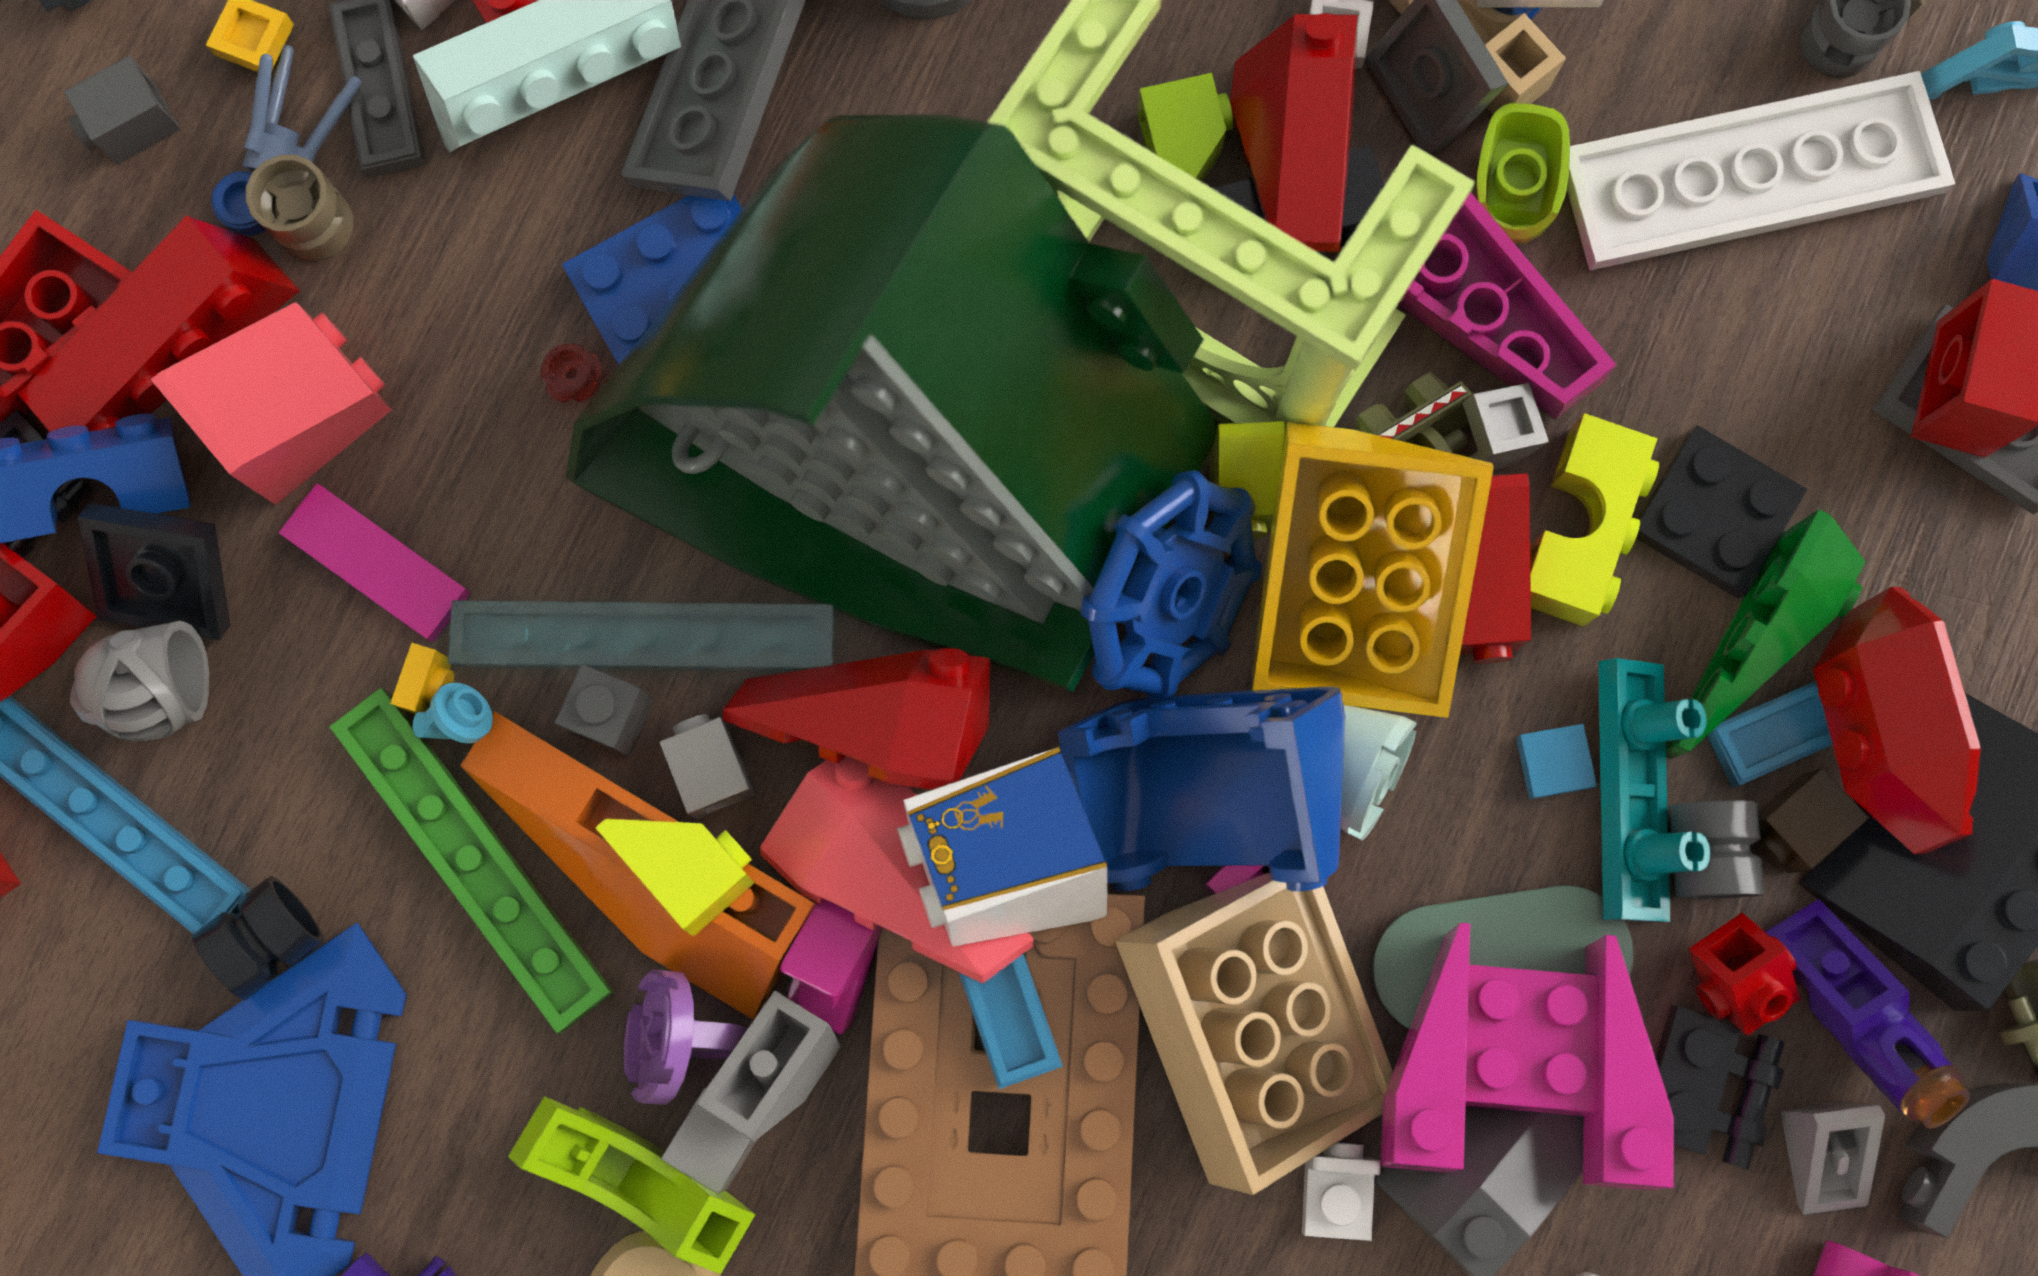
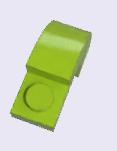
(633, 1180)

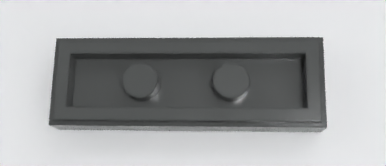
(384, 105)

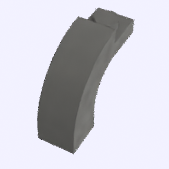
(1959, 1152)

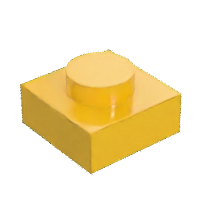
(248, 32)
(421, 678)

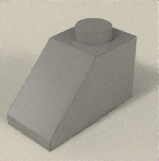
(771, 1068)

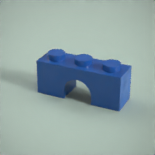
(134, 459)

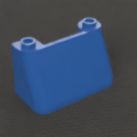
(1214, 783)

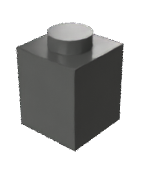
(120, 111)
(604, 710)

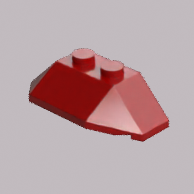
(1901, 720)

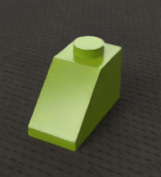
(1185, 123)

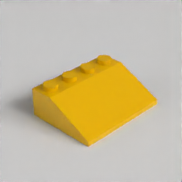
(1369, 569)

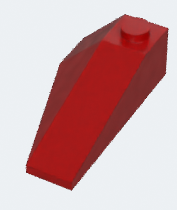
(1296, 123)

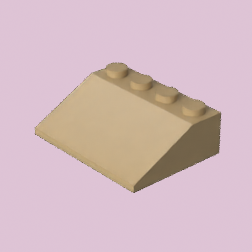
(1258, 1028)

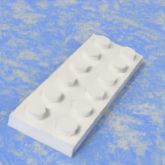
(1756, 170)

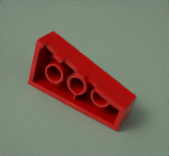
(46, 294)

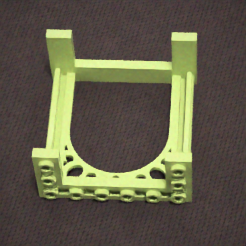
(1336, 309)

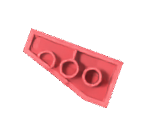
(845, 847)

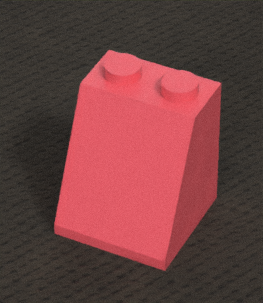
(276, 399)

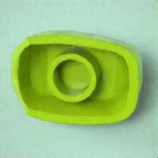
(1524, 169)

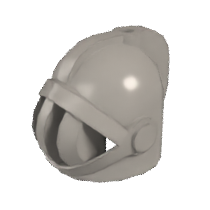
(143, 681)

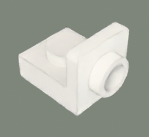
(1339, 1193)

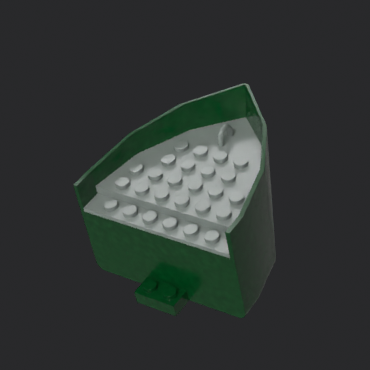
(908, 394)

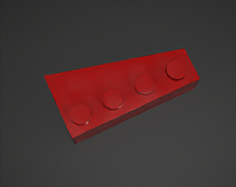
(174, 304)

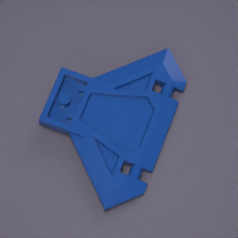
(268, 1107)

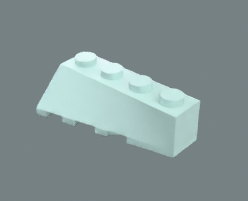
(538, 60)

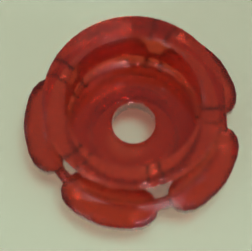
(563, 359)

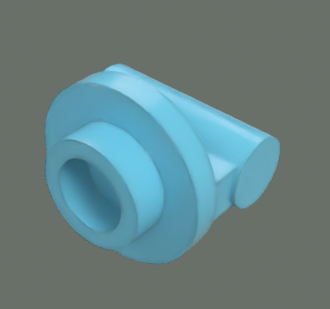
(455, 714)

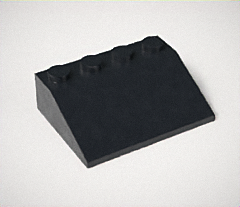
(1964, 911)

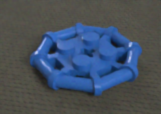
(1150, 607)

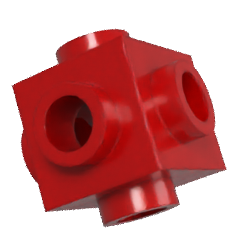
(1744, 974)

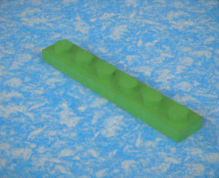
(472, 861)

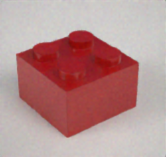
(1982, 372)

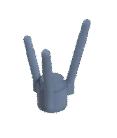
(268, 138)

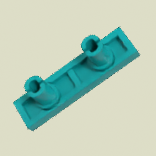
(1634, 790)

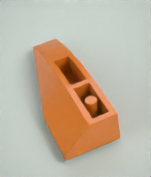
(561, 805)

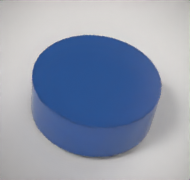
(230, 204)

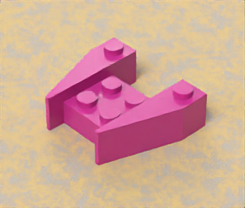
(1534, 1048)

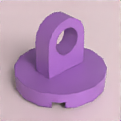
(665, 1036)

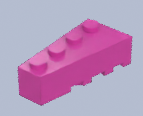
(1504, 313)

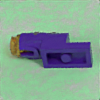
(1871, 1016)

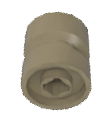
(299, 207)

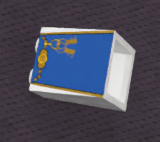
(1006, 852)

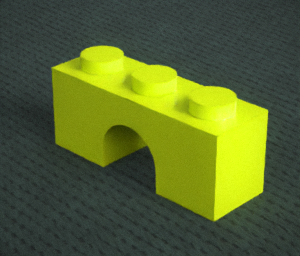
(1607, 473)

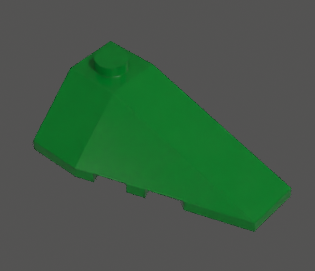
(1790, 602)

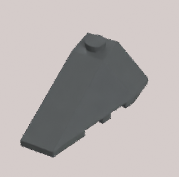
(1509, 1184)

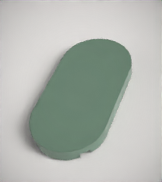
(1511, 930)

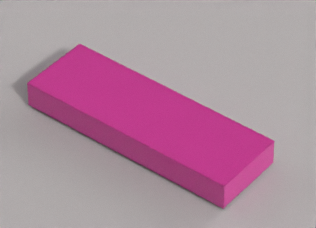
(374, 562)

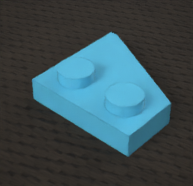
(1995, 64)

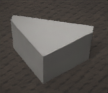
(1833, 1153)

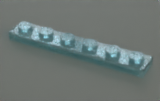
(641, 635)

